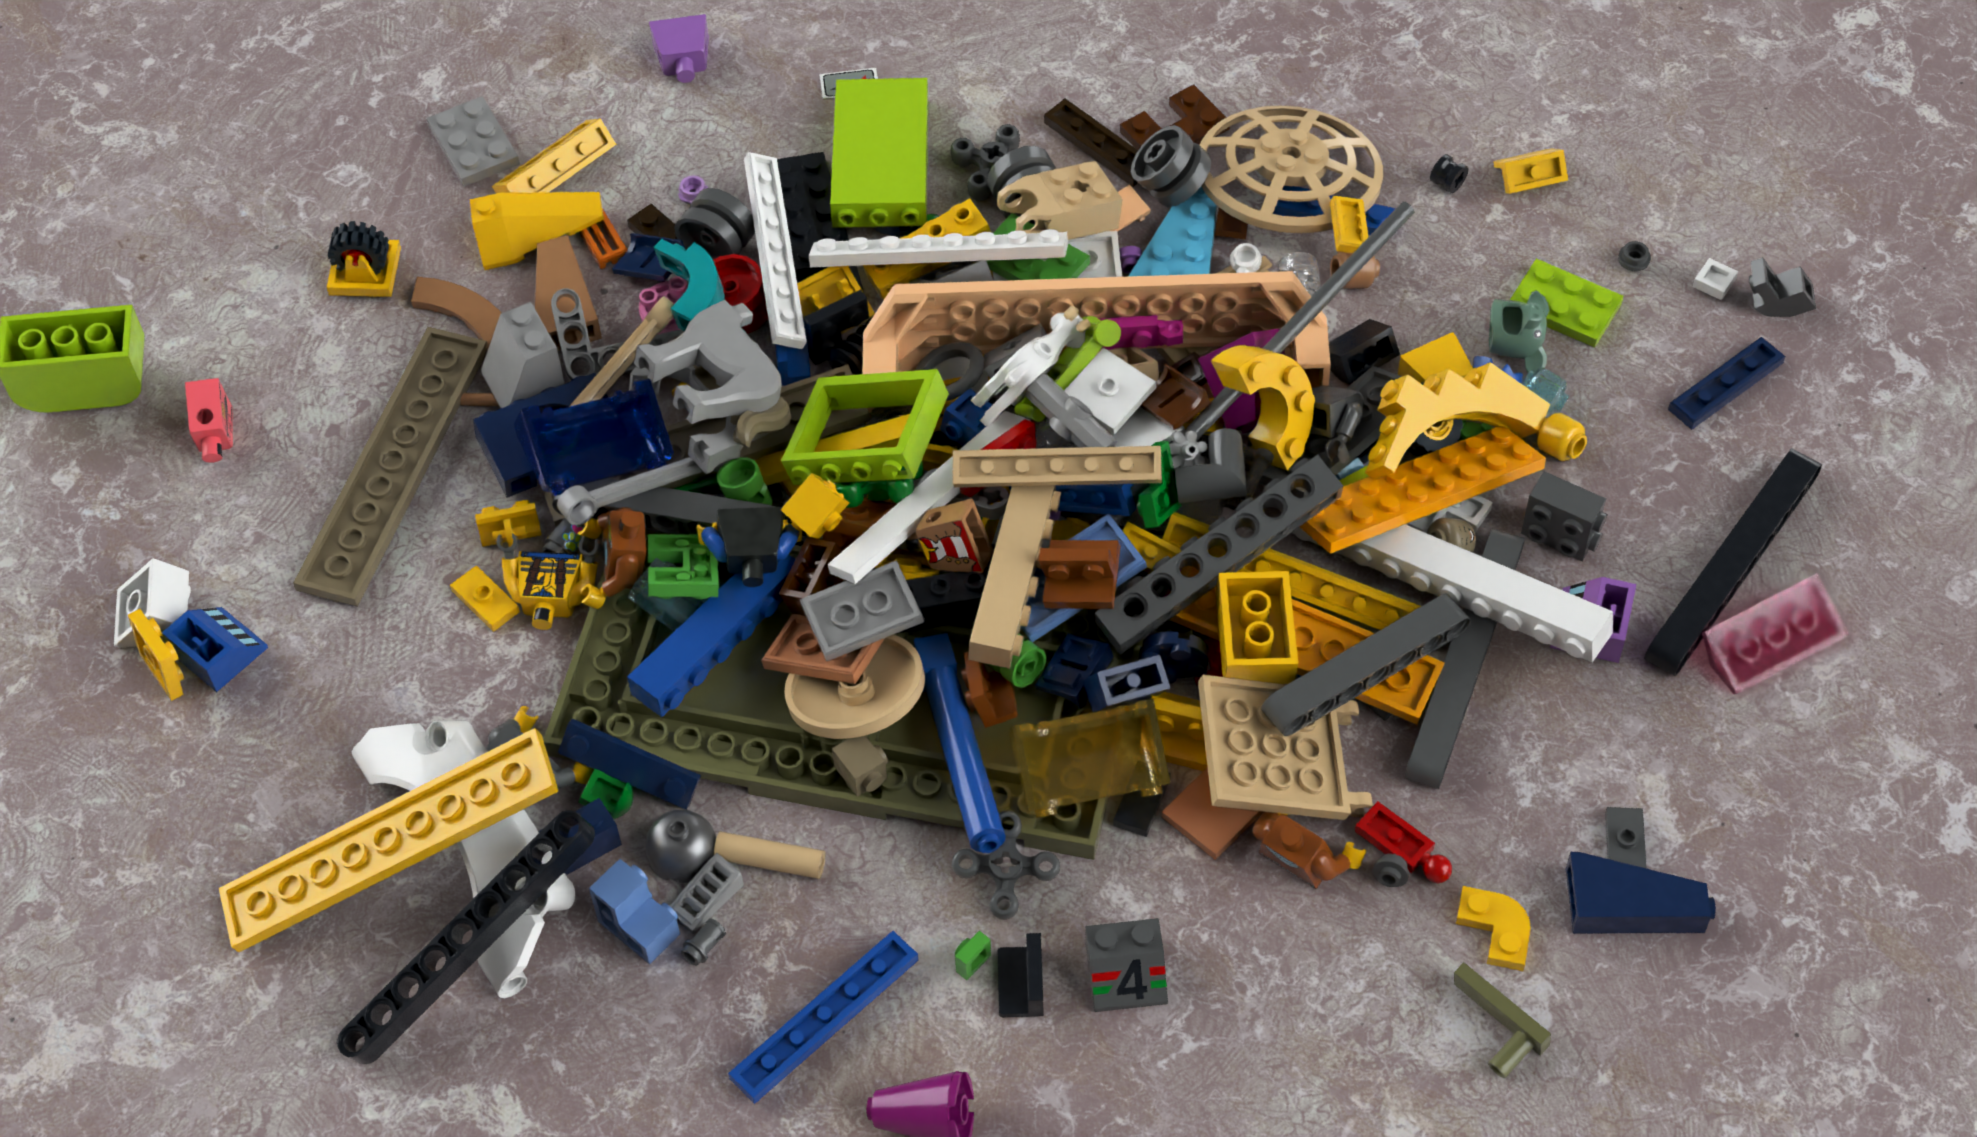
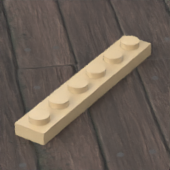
(1057, 466)

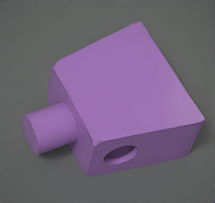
(681, 45)

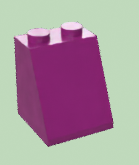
(1247, 408)

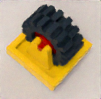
(361, 261)

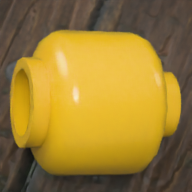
(1561, 437)

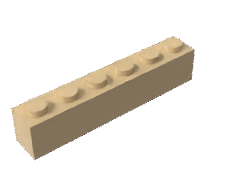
(1011, 575)

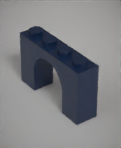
(499, 439)

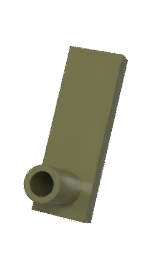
(1526, 1031)

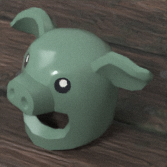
(1520, 329)

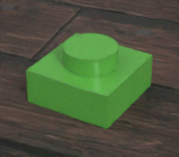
(972, 954)

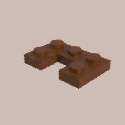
(1190, 104)

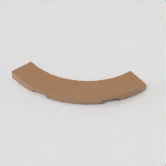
(457, 301)

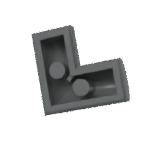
(1220, 478)

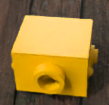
(815, 506)

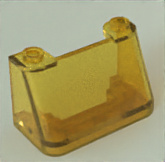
(1090, 757)

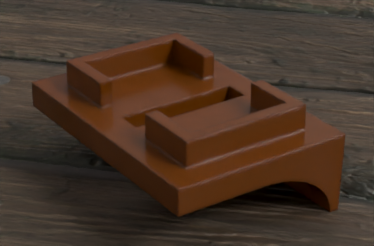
(1175, 398)

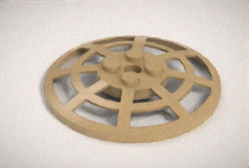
(1275, 163)

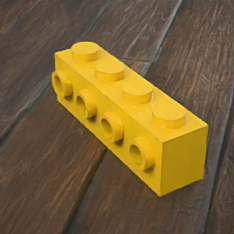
(961, 219)

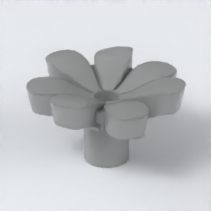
(1182, 446)

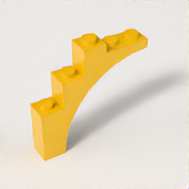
(1481, 396)

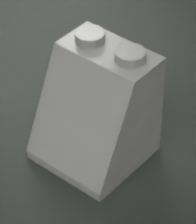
(521, 357)

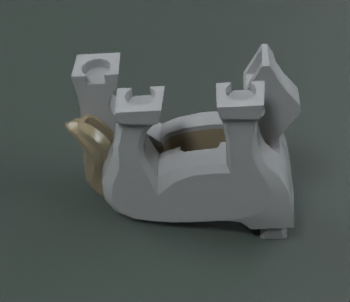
(725, 379)

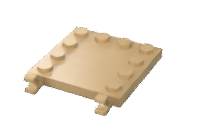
(1261, 768)

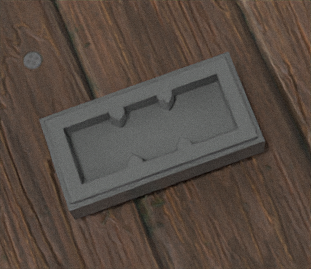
(1625, 835)

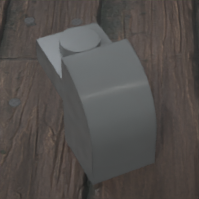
(1781, 293)

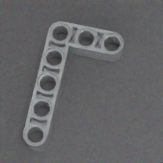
(582, 350)

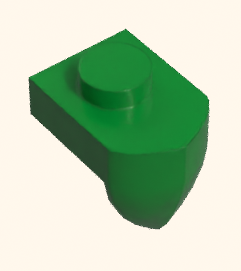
(612, 792)

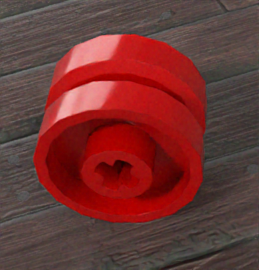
(743, 284)

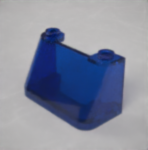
(594, 438)

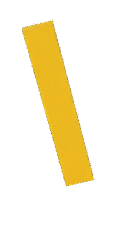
(877, 435)

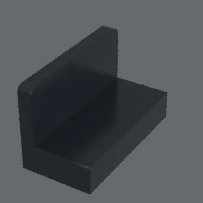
(1021, 979)

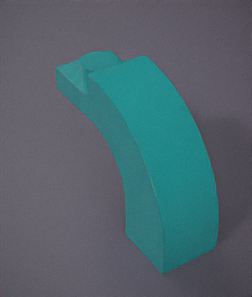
(701, 273)

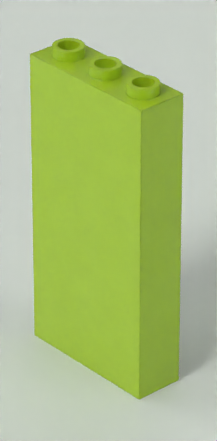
(880, 153)

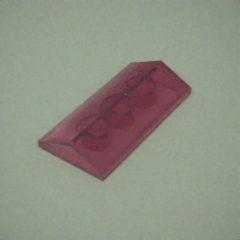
(1773, 634)

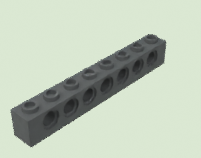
(1308, 474)

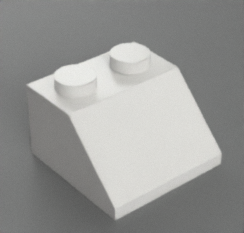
(158, 591)

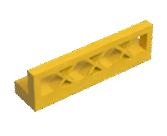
(559, 159)

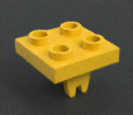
(828, 288)

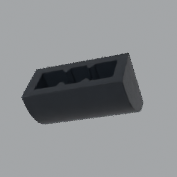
(1362, 348)

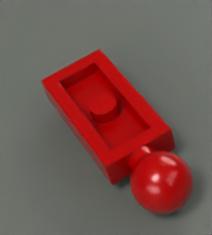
(1396, 836)

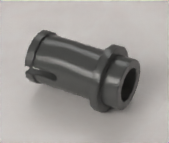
(697, 948)

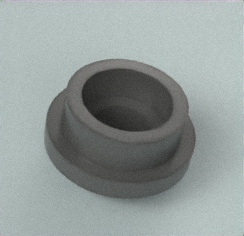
(1634, 256)
(1391, 870)

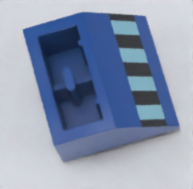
(213, 644)

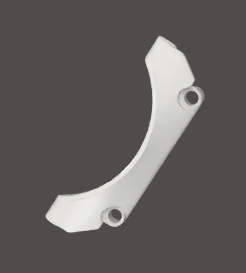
(412, 757)

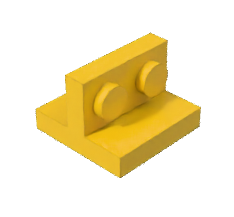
(1181, 730)

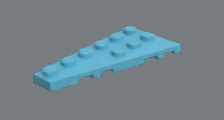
(1182, 241)

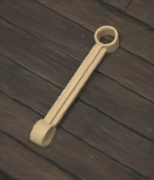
(653, 324)

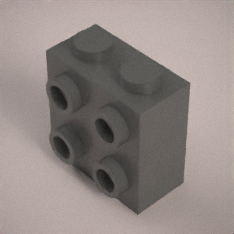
(1564, 516)

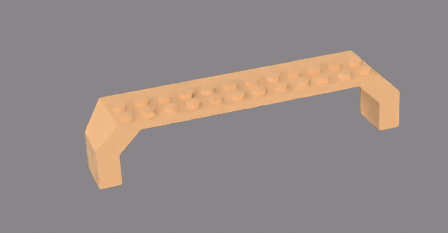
(990, 313)

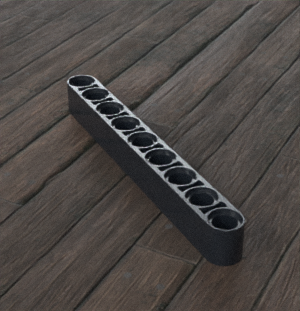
(1732, 562)
(449, 940)

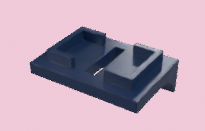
(642, 260)
(1068, 681)

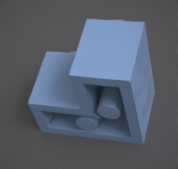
(631, 913)

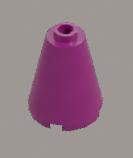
(925, 1107)

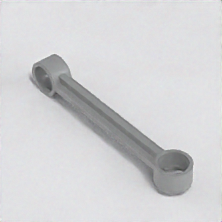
(623, 489)

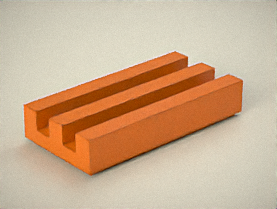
(611, 255)

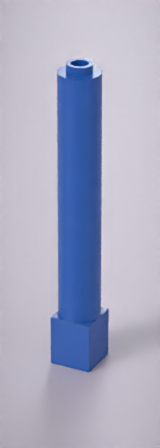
(960, 744)

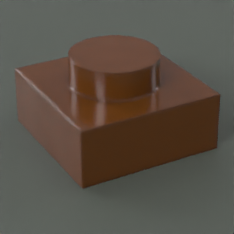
(1230, 226)

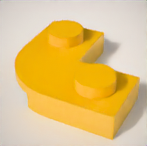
(1503, 918)

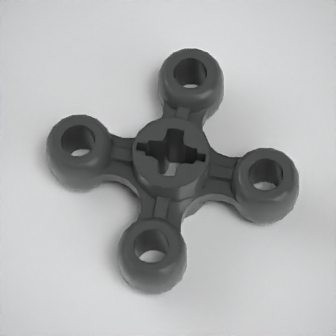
(964, 154)
(1006, 881)

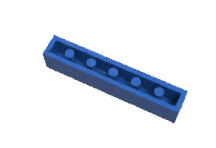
(706, 639)

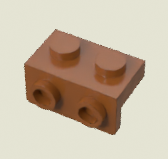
(988, 693)

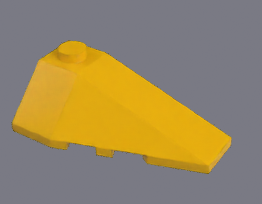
(516, 221)

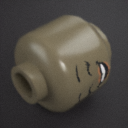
(1455, 532)

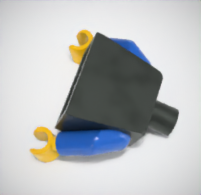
(750, 541)

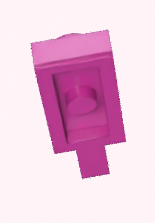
(1147, 331)

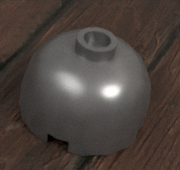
(680, 845)

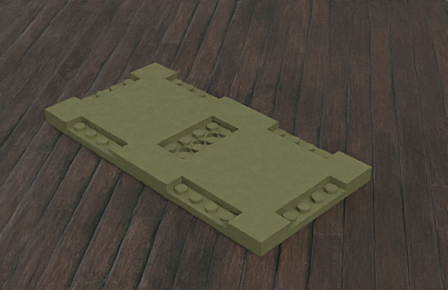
(743, 735)

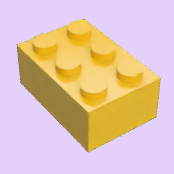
(1256, 626)

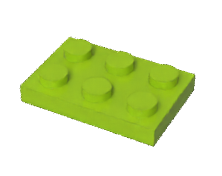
(1575, 304)

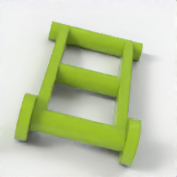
(1074, 360)

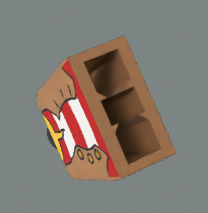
(953, 538)

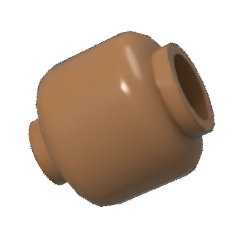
(1363, 278)

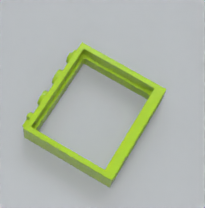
(918, 388)

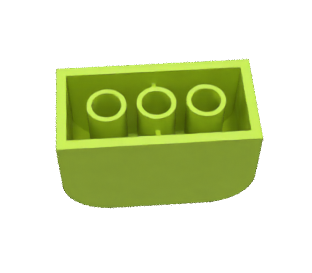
(72, 358)

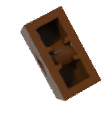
(810, 573)

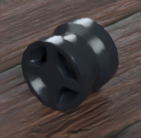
(1449, 173)

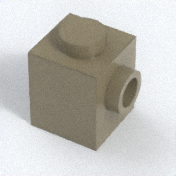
(860, 764)

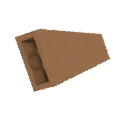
(557, 270)

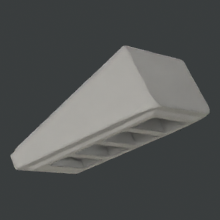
(715, 901)

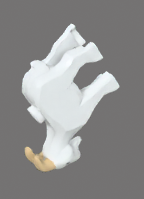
(1031, 362)

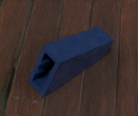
(1633, 899)

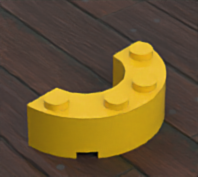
(1284, 396)

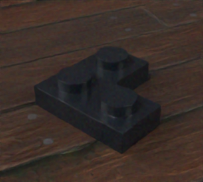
(827, 323)

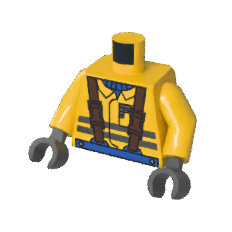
(548, 582)

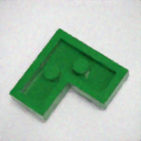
(1160, 499)

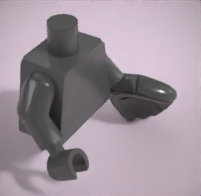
(1336, 414)

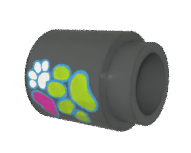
(564, 539)

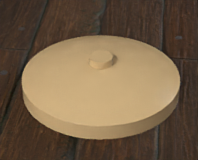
(850, 710)

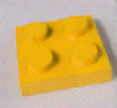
(157, 655)

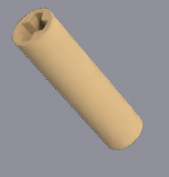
(770, 855)

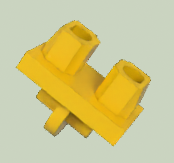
(519, 519)

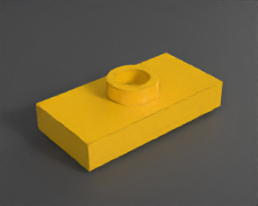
(1348, 223)
(485, 598)

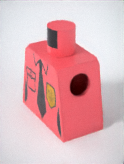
(209, 418)

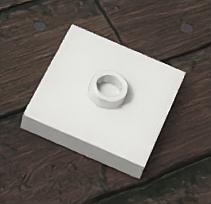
(1111, 389)

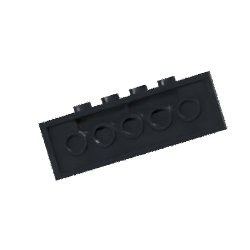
(808, 210)

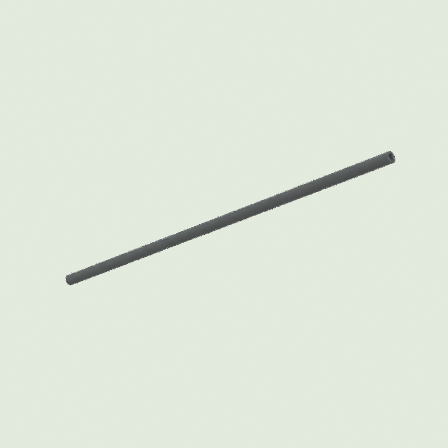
(1299, 321)

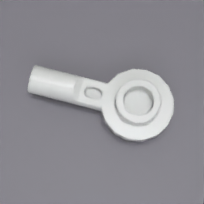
(1245, 258)

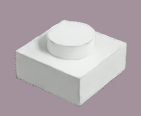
(1715, 279)

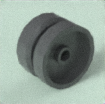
(1015, 165)
(1171, 166)
(716, 223)

